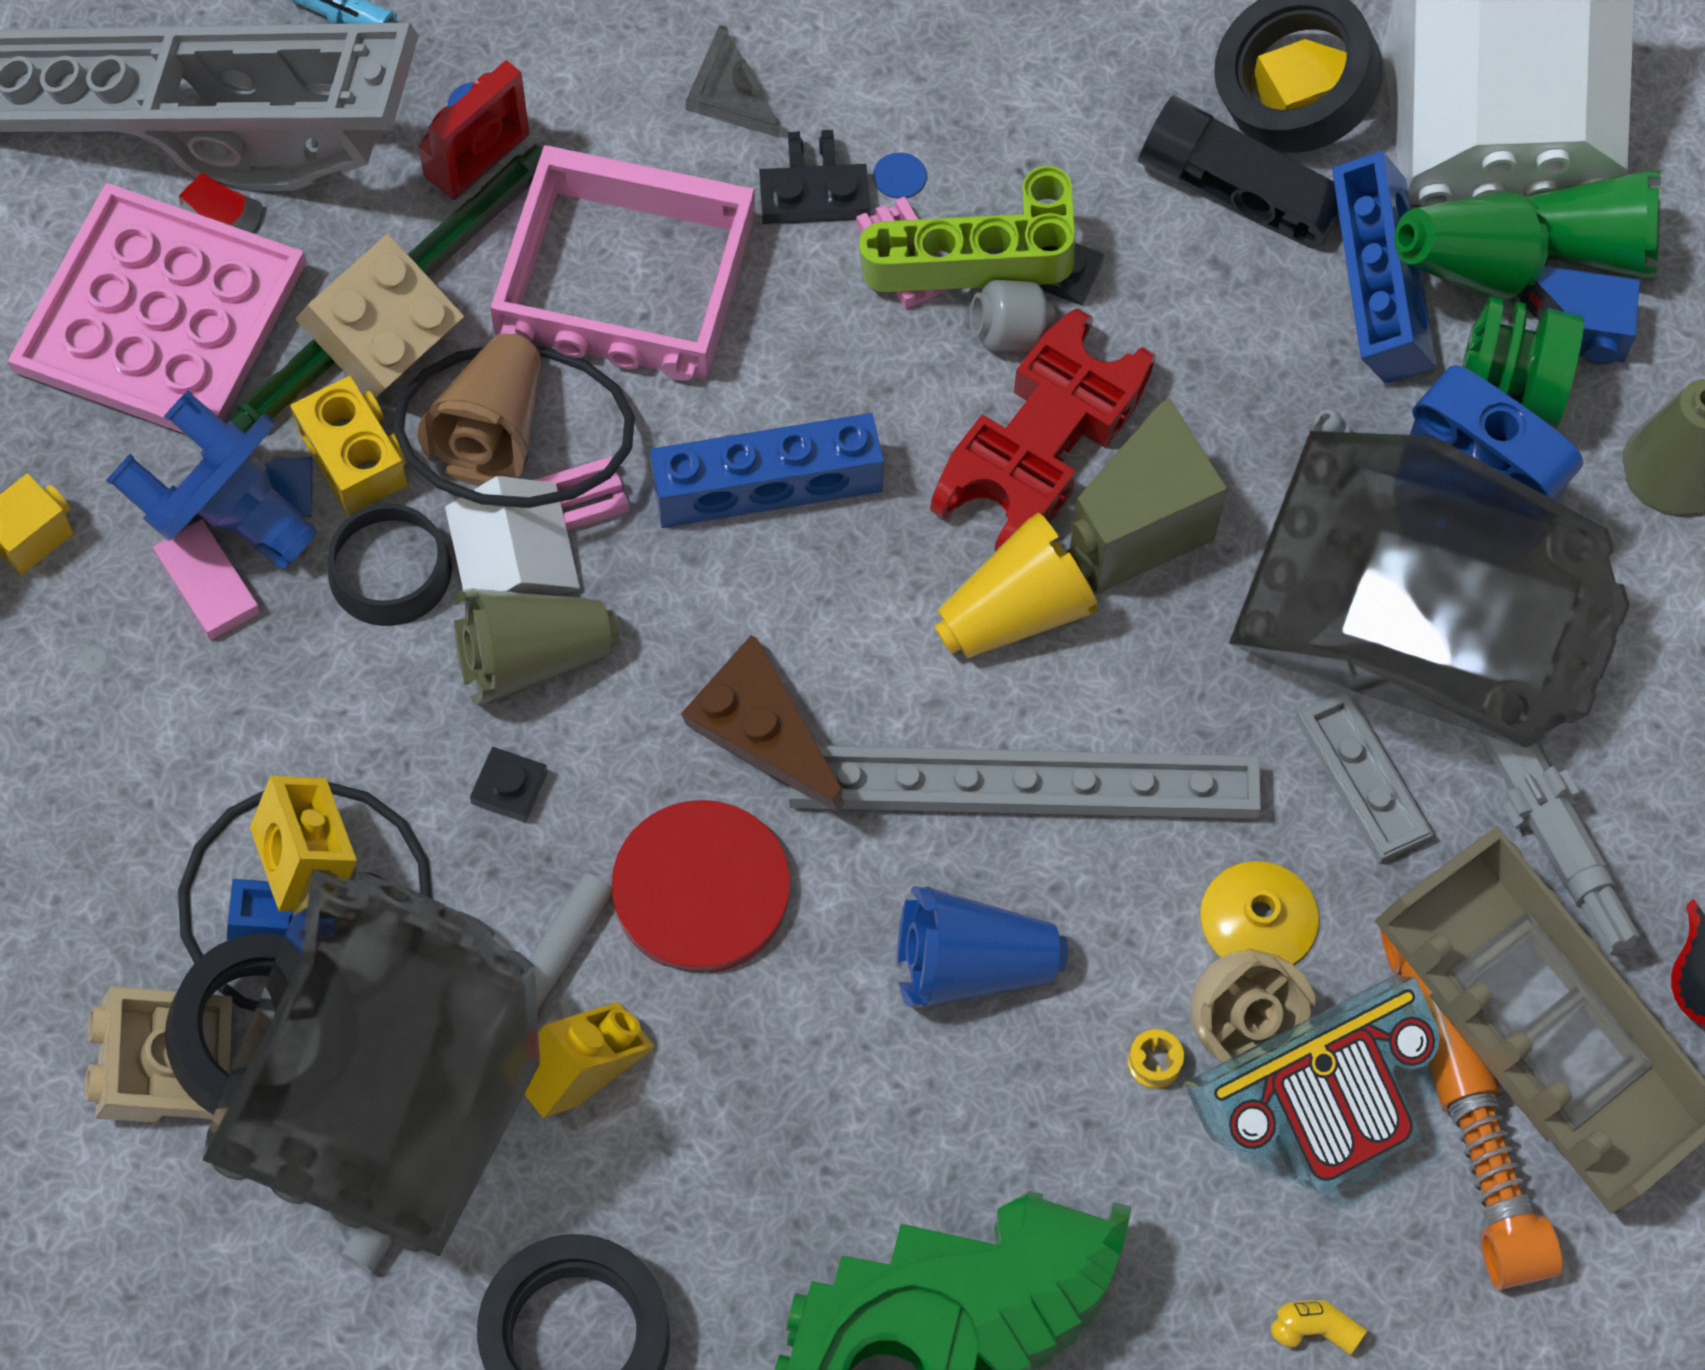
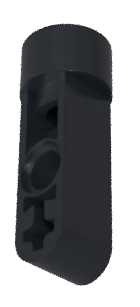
(1240, 173)

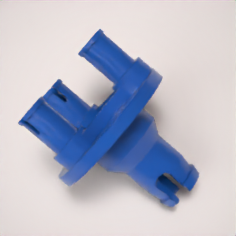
(225, 487)

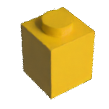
(31, 523)

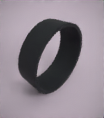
(398, 610)

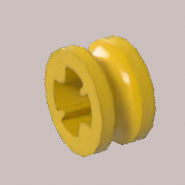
(1137, 1056)

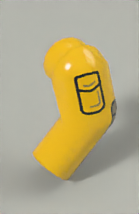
(1315, 1318)

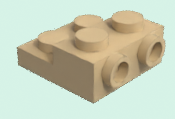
(133, 1063)

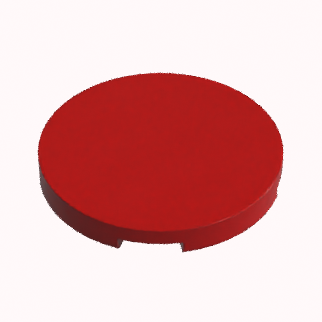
(700, 886)

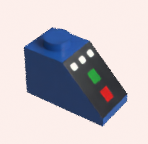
(1603, 300)

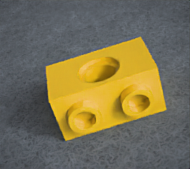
(299, 832)

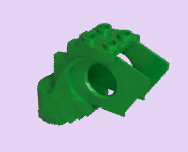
(965, 1299)

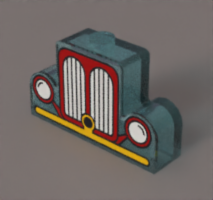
(1326, 1087)

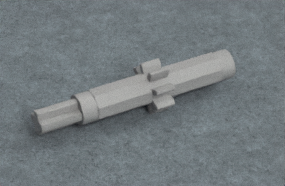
(1545, 805)

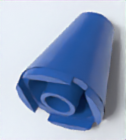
(972, 949)

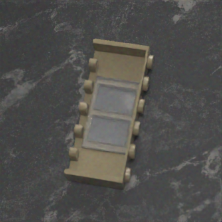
(1551, 1018)

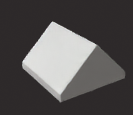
(512, 545)

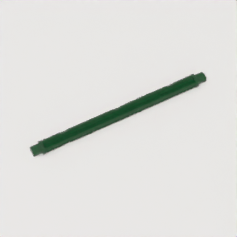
(428, 255)

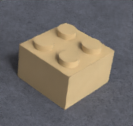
(379, 316)

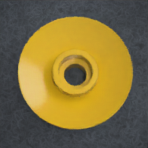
(1233, 925)

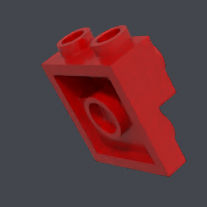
(475, 131)

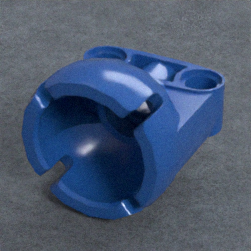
(1497, 431)

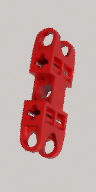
(1064, 398)

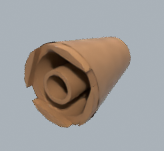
(486, 413)

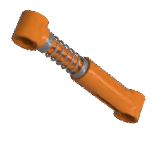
(1517, 1242)

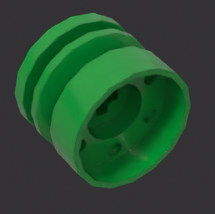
(1526, 362)

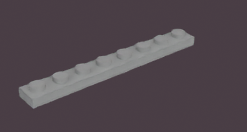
(1042, 782)

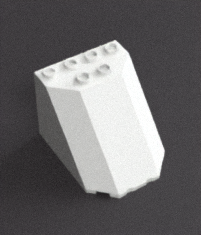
(1508, 94)

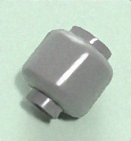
(1011, 315)

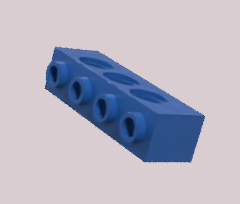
(1384, 289)
(767, 470)

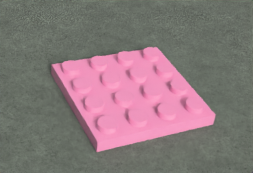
(156, 308)

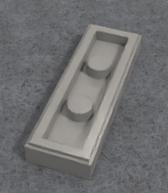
(1364, 776)

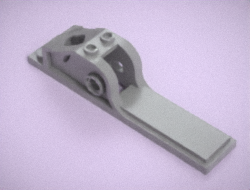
(255, 76)

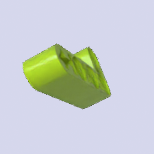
(888, 244)

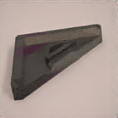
(729, 89)

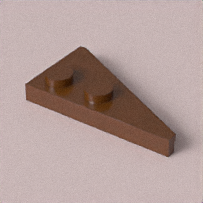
(757, 720)

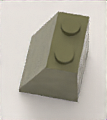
(1147, 503)

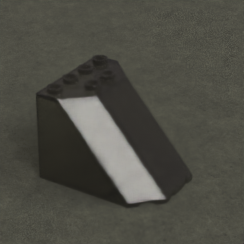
(1435, 587)
(379, 1060)

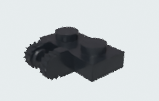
(813, 191)

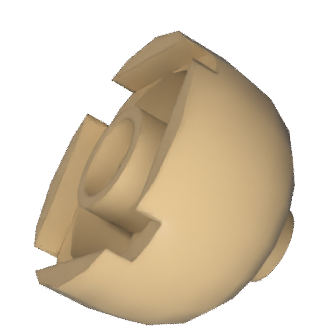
(1247, 1001)

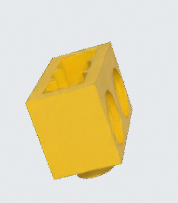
(345, 447)

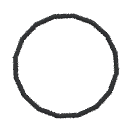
(514, 501)
(251, 802)

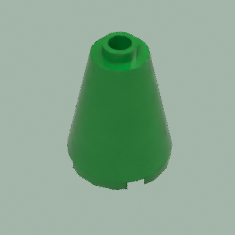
(1605, 223)
(1477, 243)

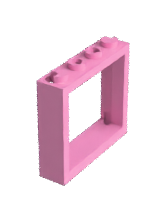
(636, 189)

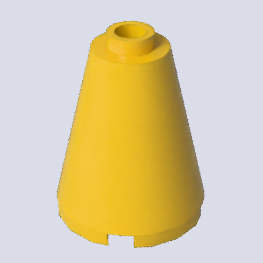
(1016, 594)

